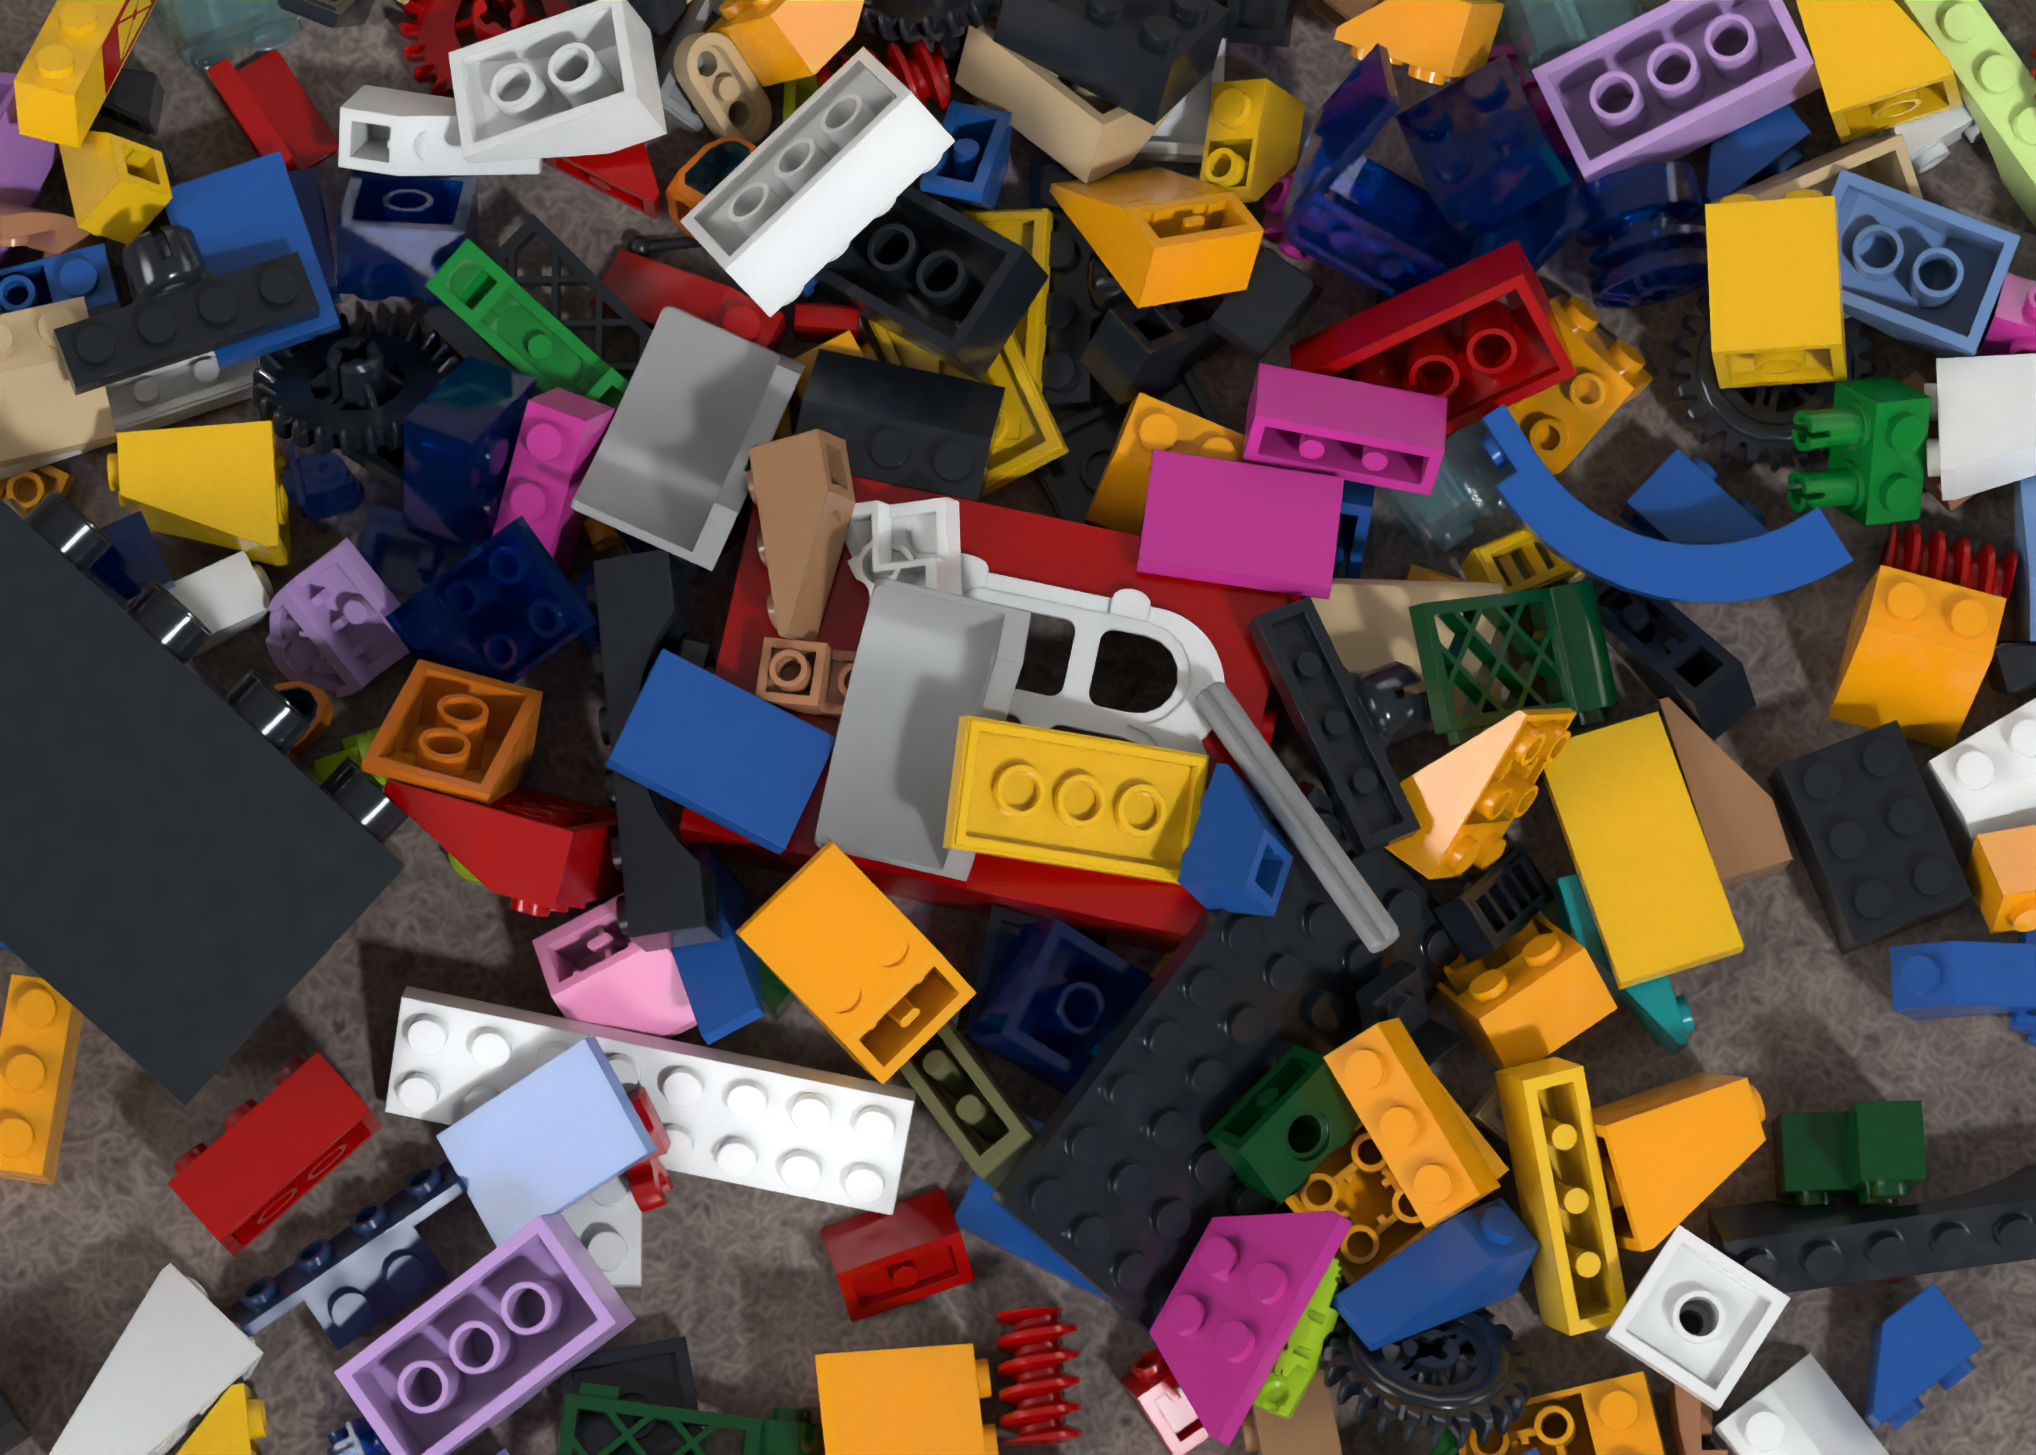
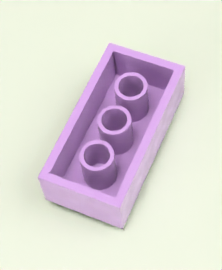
(1675, 81)
(486, 1342)

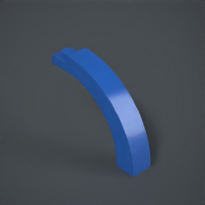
(1645, 565)

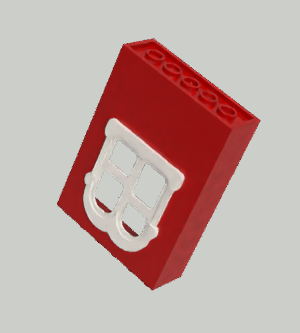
(1059, 573)

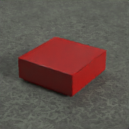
(824, 322)

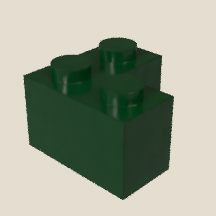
(1858, 1152)

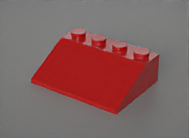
(524, 845)

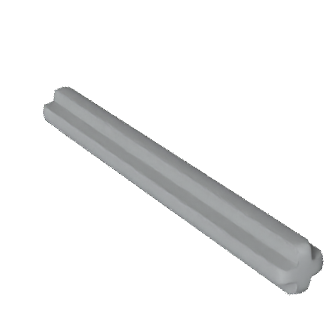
(1297, 817)

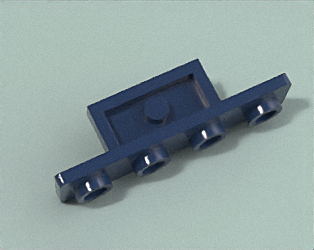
(361, 1270)

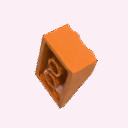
(457, 734)

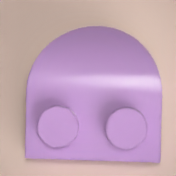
(333, 624)

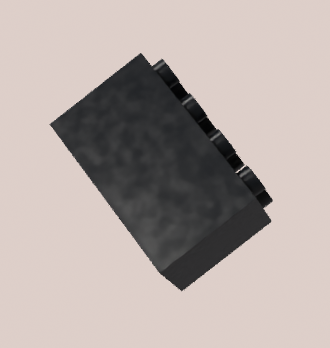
(154, 825)

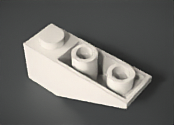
(410, 137)

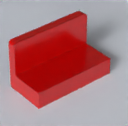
(273, 111)
(898, 1256)

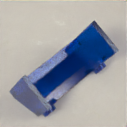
(1379, 223)

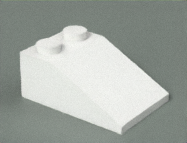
(559, 87)

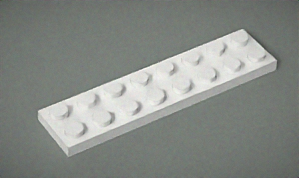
(722, 1109)

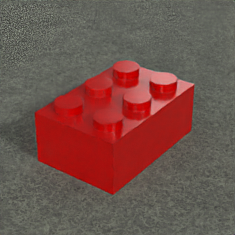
(273, 1152)

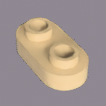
(720, 84)

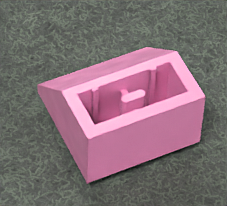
(610, 980)

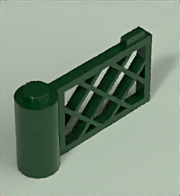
(1564, 650)
(784, 1434)

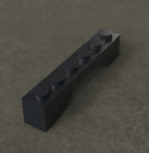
(666, 888)
(1832, 1247)

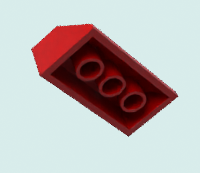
(1464, 336)

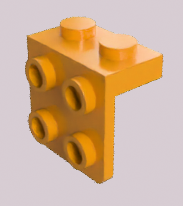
(1572, 412)

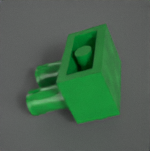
(1874, 455)

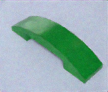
(522, 328)

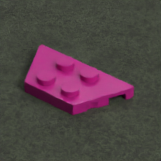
(1241, 1307)

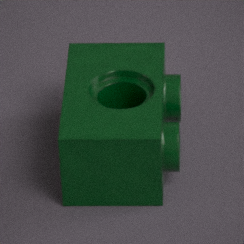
(1256, 1129)

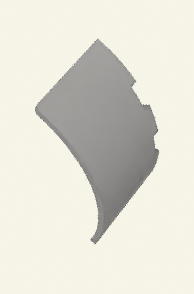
(682, 437)
(913, 675)

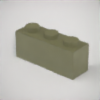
(969, 1103)

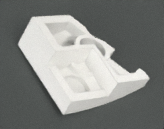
(907, 543)

